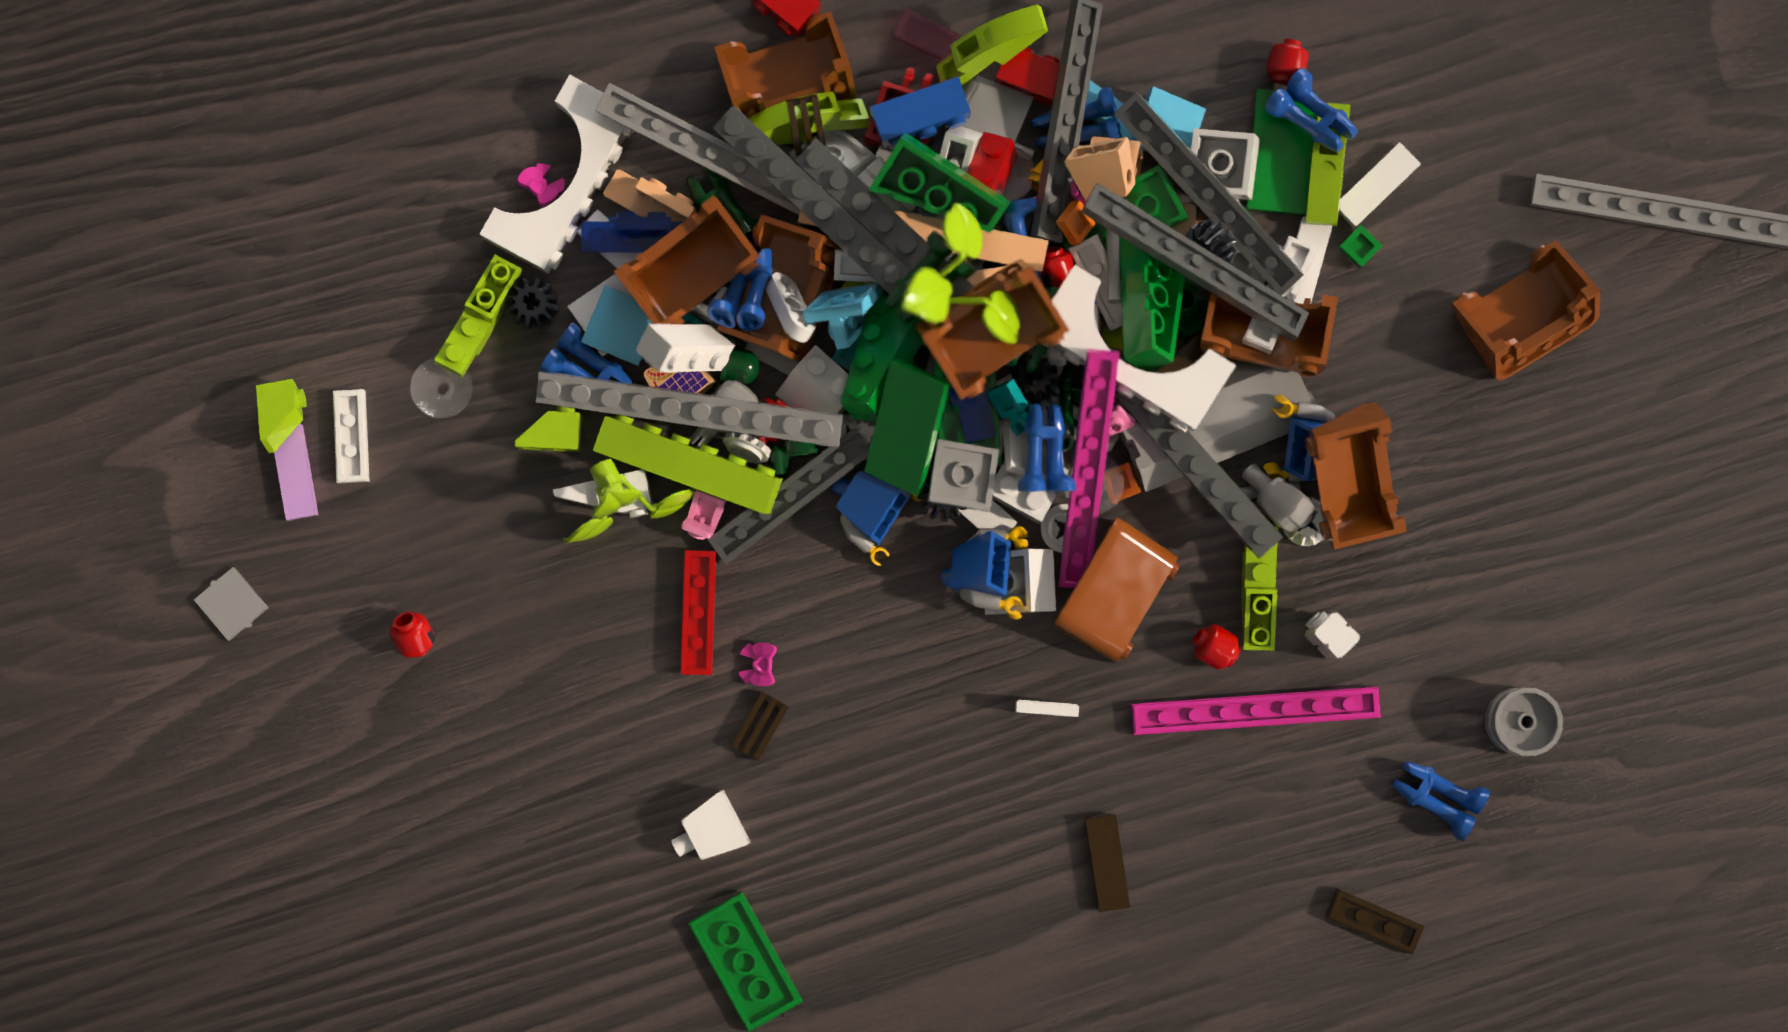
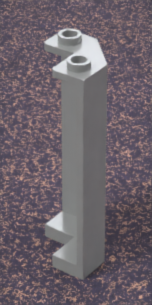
(1233, 424)

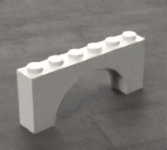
(543, 233)
(1179, 394)

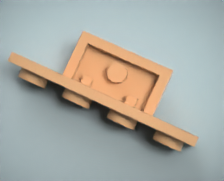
(647, 196)

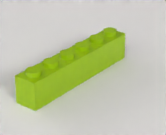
(687, 464)

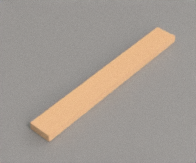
(997, 245)

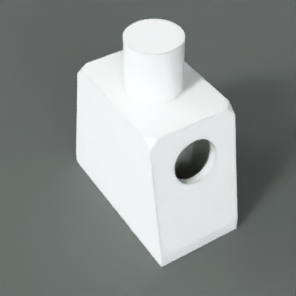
(711, 829)

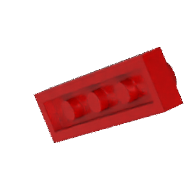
(698, 612)

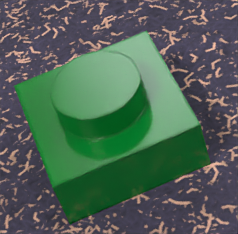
(1360, 246)

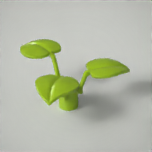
(930, 293)
(614, 497)

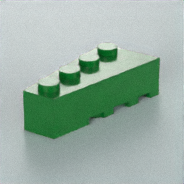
(936, 184)
(1149, 307)
(880, 342)

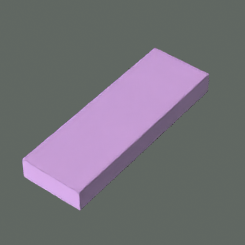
(296, 477)

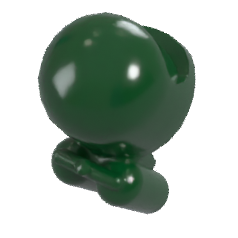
(742, 364)
(791, 449)

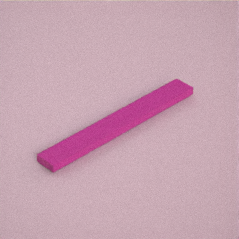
(1088, 464)
(1255, 710)

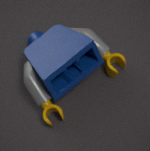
(1298, 463)
(869, 510)
(982, 569)

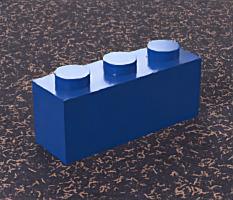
(921, 112)

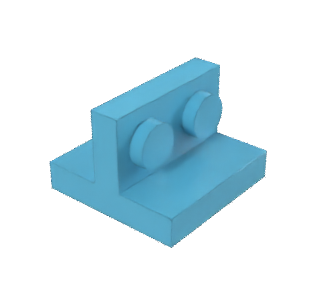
(844, 310)

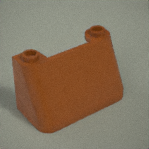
(788, 69)
(804, 258)
(688, 264)
(1530, 312)
(966, 346)
(1307, 354)
(1355, 477)
(1116, 591)

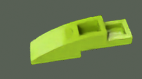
(993, 41)
(834, 113)
(1326, 180)
(479, 317)
(1259, 599)

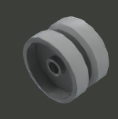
(1542, 724)

